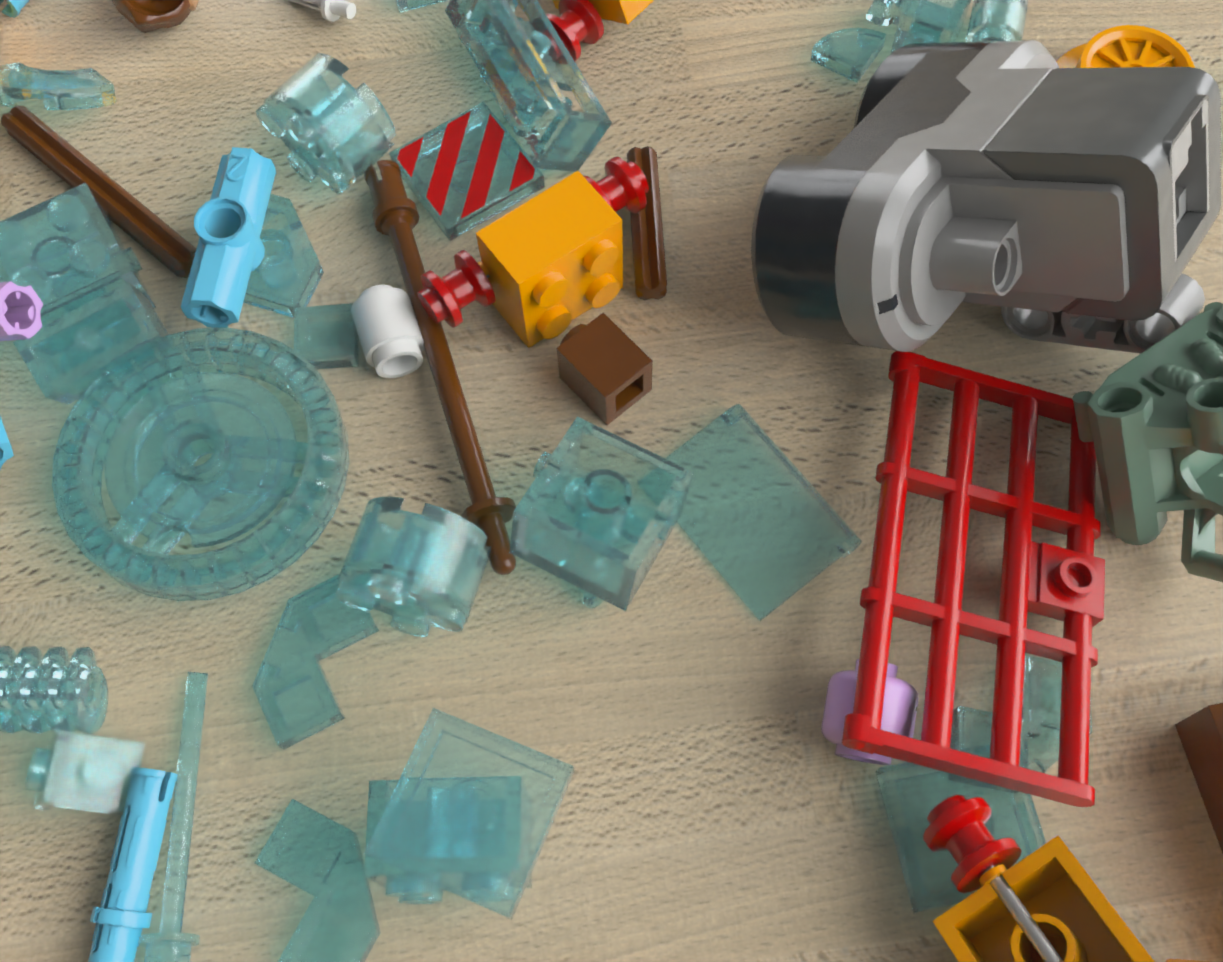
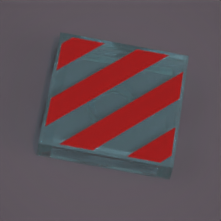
(467, 170)

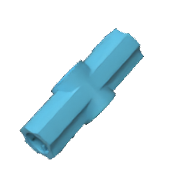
(229, 238)

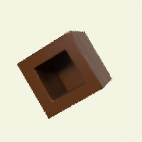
(604, 367)

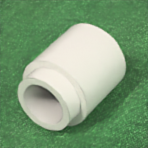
(388, 331)

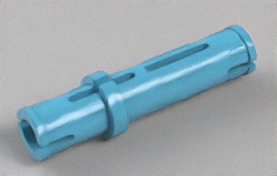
(132, 867)

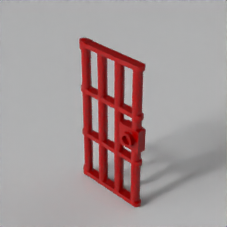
(1034, 579)

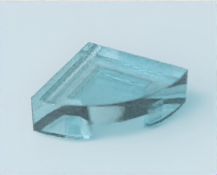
(848, 51)

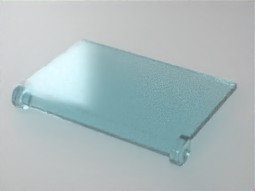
(757, 513)

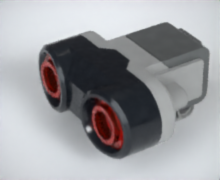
(998, 188)

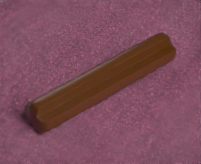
(648, 231)

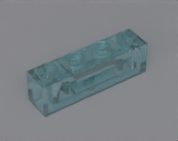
(526, 72)

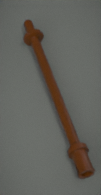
(396, 217)

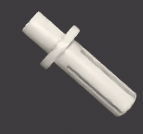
(330, 9)

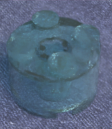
(328, 123)
(414, 566)

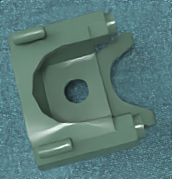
(1163, 440)

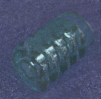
(51, 690)

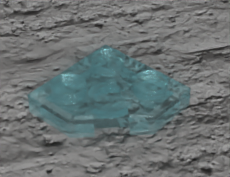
(289, 265)

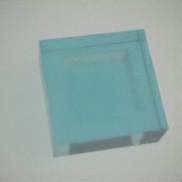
(326, 336)

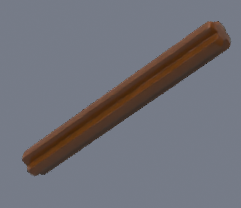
(117, 203)

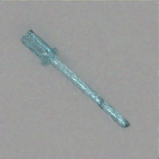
(170, 942)

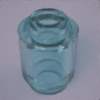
(997, 20)

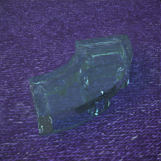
(55, 87)

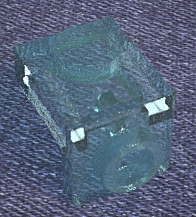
(83, 772)

